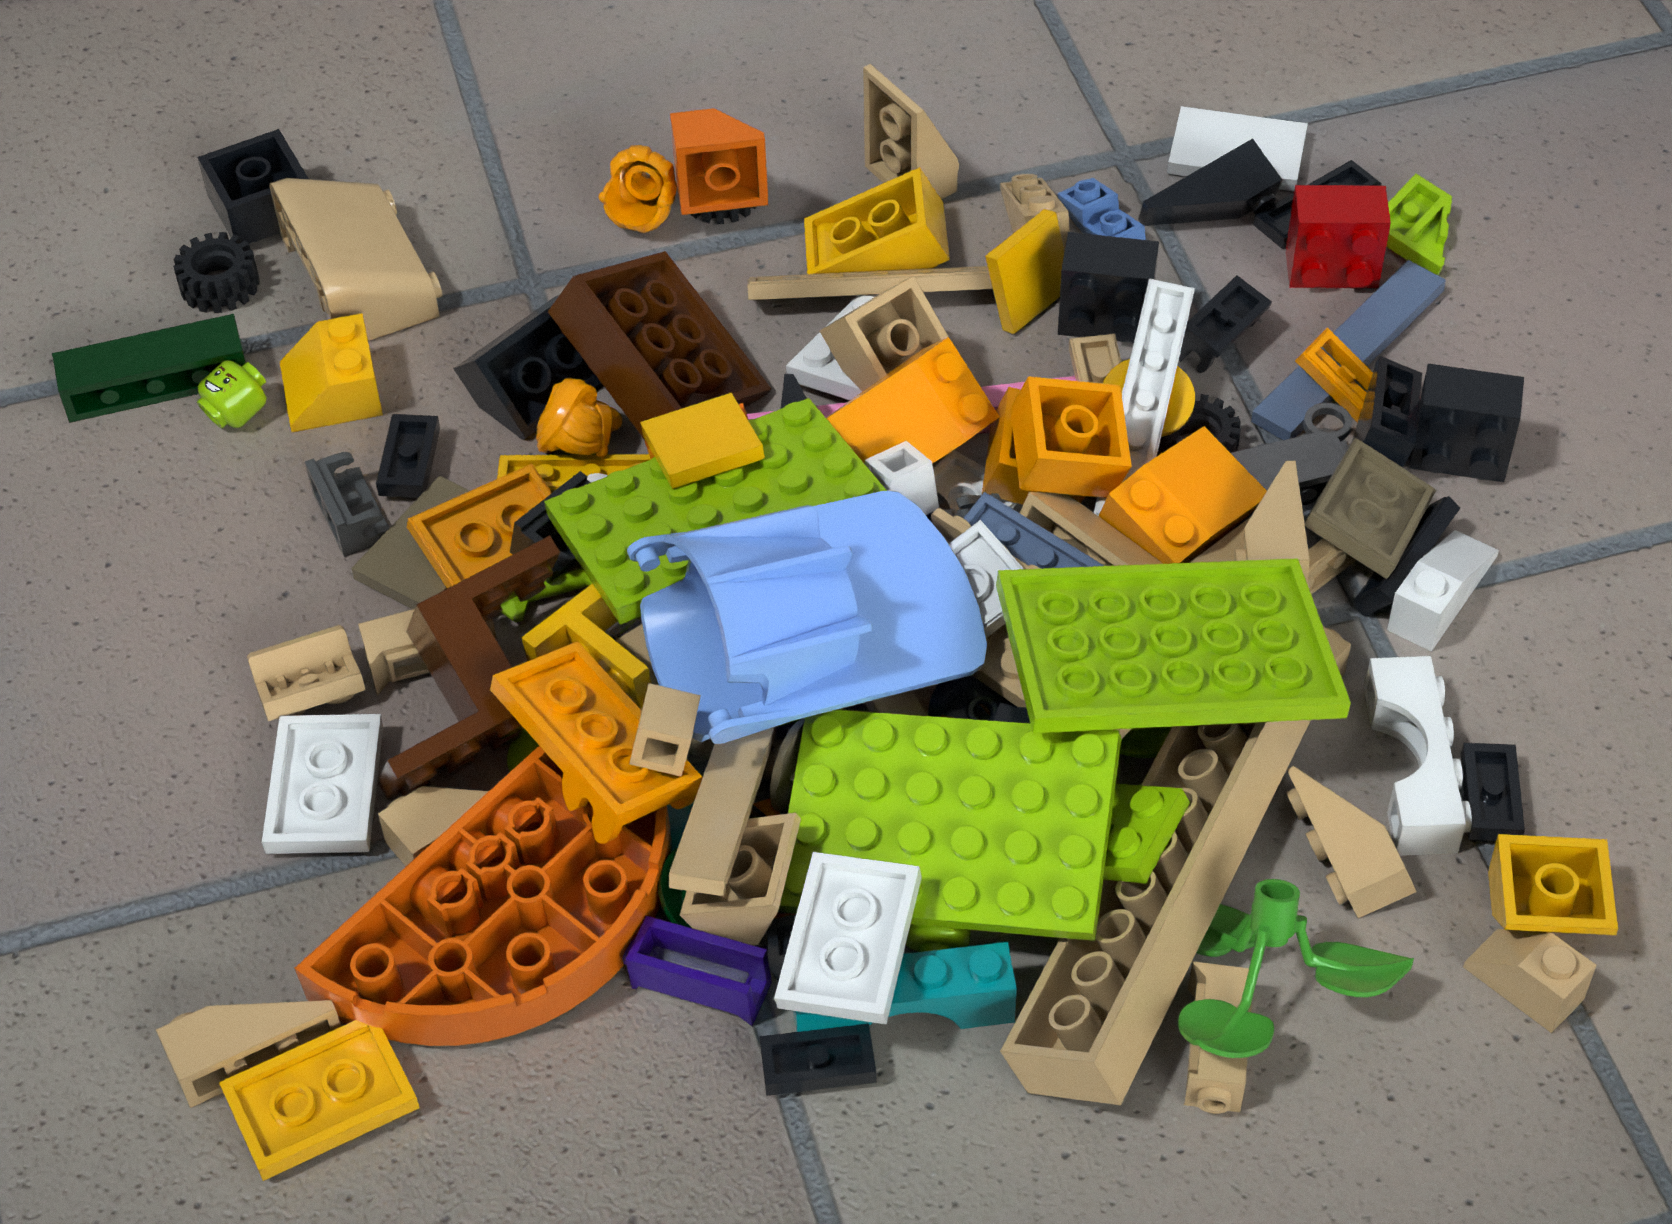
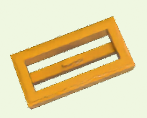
(1335, 379)

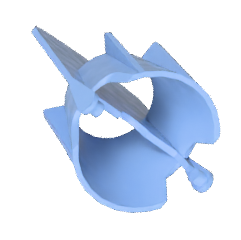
(808, 612)

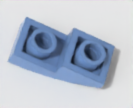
(1097, 211)

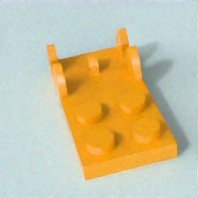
(590, 735)

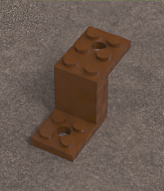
(462, 659)

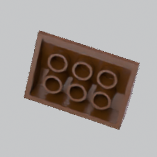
(653, 339)

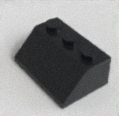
(519, 368)

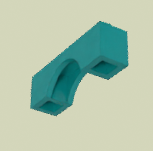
(963, 984)

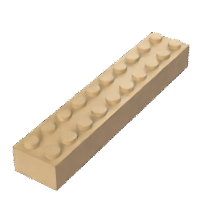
(1109, 995)

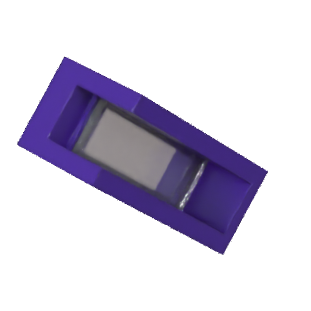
(699, 967)

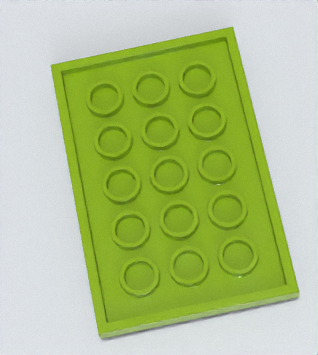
(801, 467)
(1169, 645)
(987, 809)

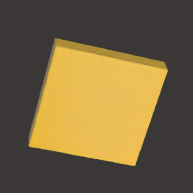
(1027, 271)
(702, 440)

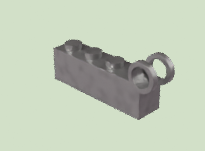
(1314, 452)

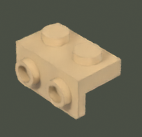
(305, 673)

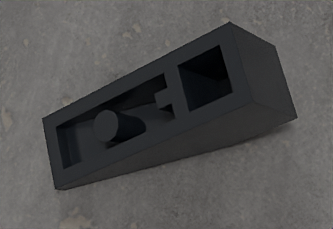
(1218, 191)
(1391, 410)

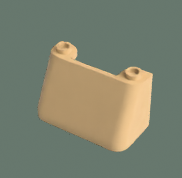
(356, 253)

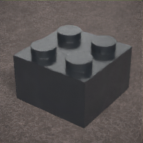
(240, 179)
(1104, 285)
(1467, 422)

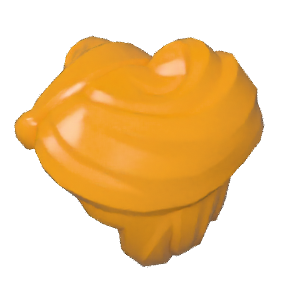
(632, 196)
(576, 420)

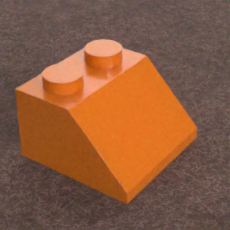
(717, 162)

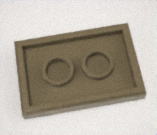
(1370, 508)
(397, 562)

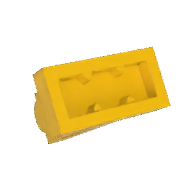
(585, 621)

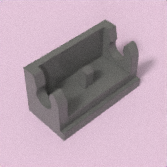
(346, 503)

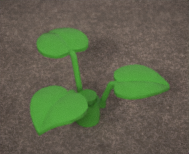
(1273, 920)

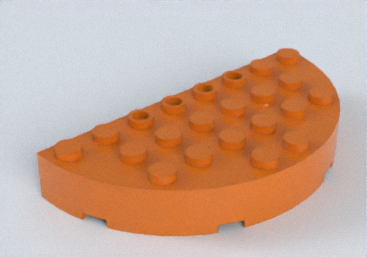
(495, 919)

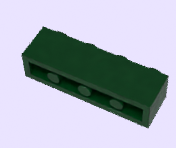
(144, 367)

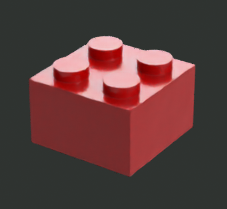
(1337, 236)

